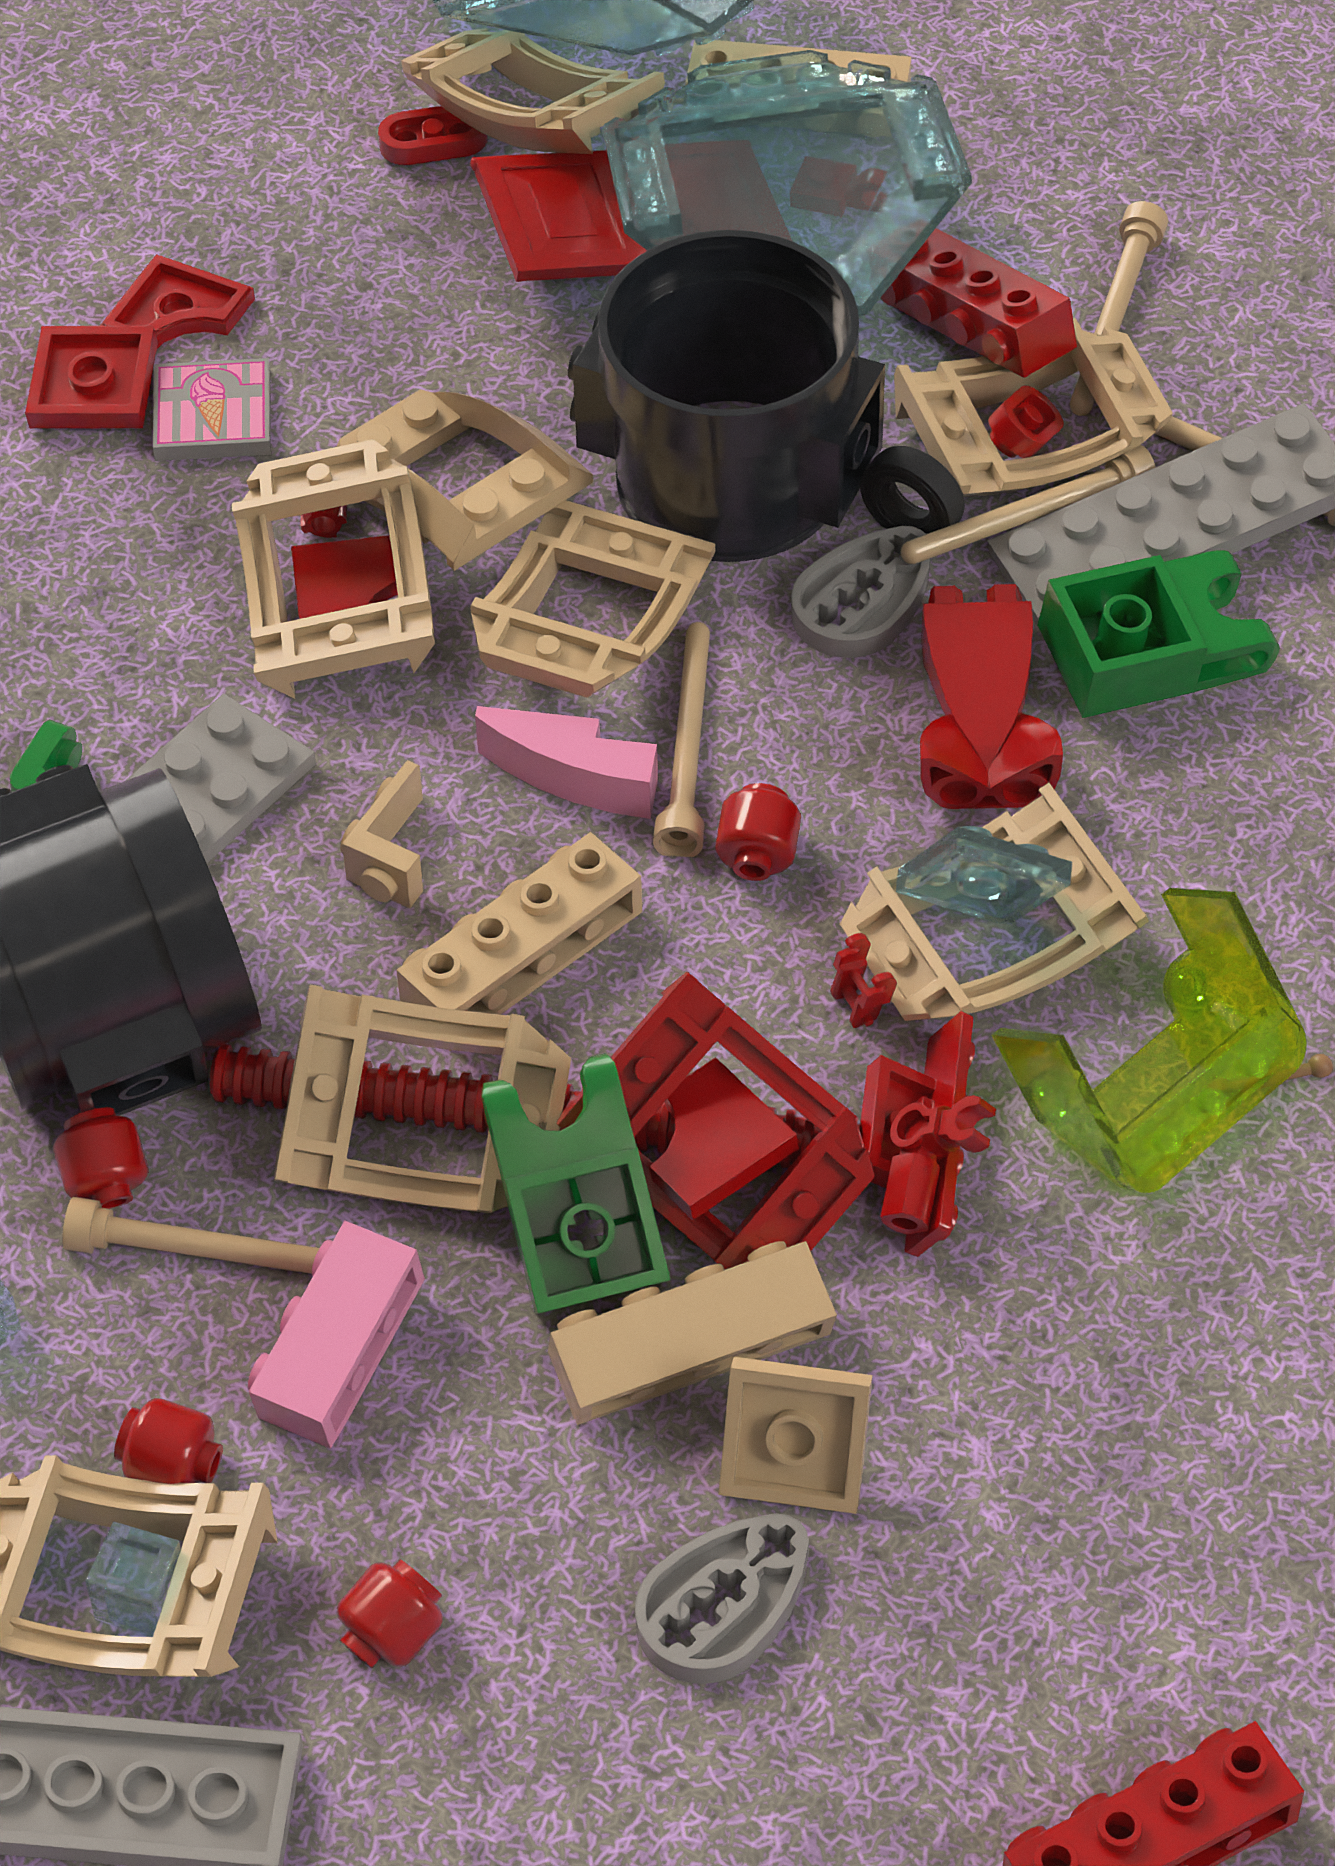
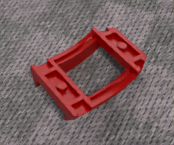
(813, 1188)

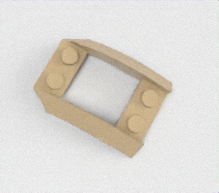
(582, 94)
(946, 418)
(493, 506)
(598, 542)
(350, 636)
(1093, 904)
(328, 1083)
(206, 1590)

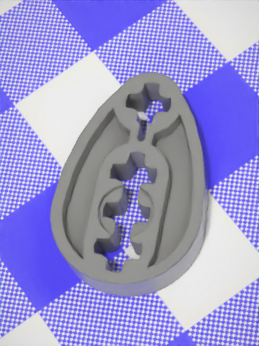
(835, 580)
(742, 1628)

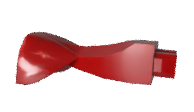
(980, 671)

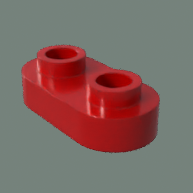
(427, 137)
(1024, 423)

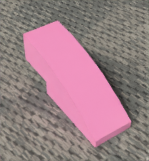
(570, 759)

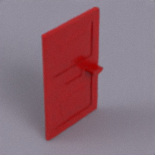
(556, 214)

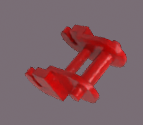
(850, 969)

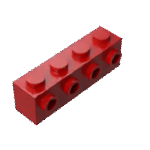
(984, 305)
(1176, 1813)

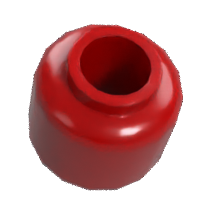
(758, 830)
(101, 1157)
(168, 1444)
(389, 1614)

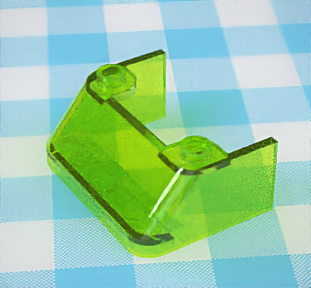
(1194, 1079)

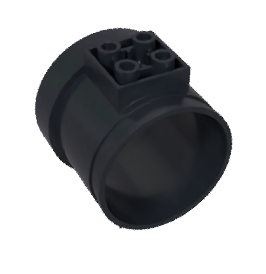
(741, 324)
(111, 944)

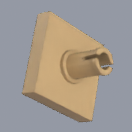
(795, 1435)

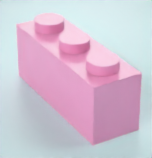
(335, 1333)

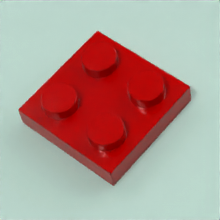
(91, 377)

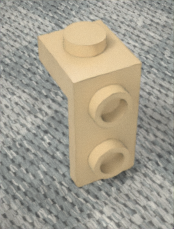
(370, 858)

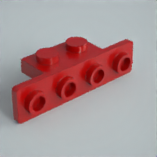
(894, 1086)

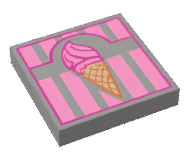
(212, 409)

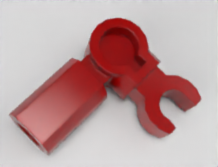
(924, 1141)

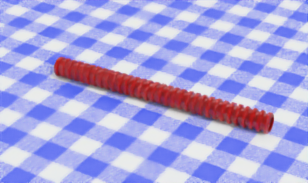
(418, 1095)

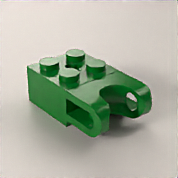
(1151, 631)
(574, 1170)

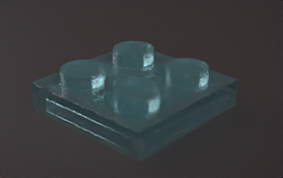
(984, 875)

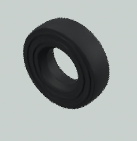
(921, 474)

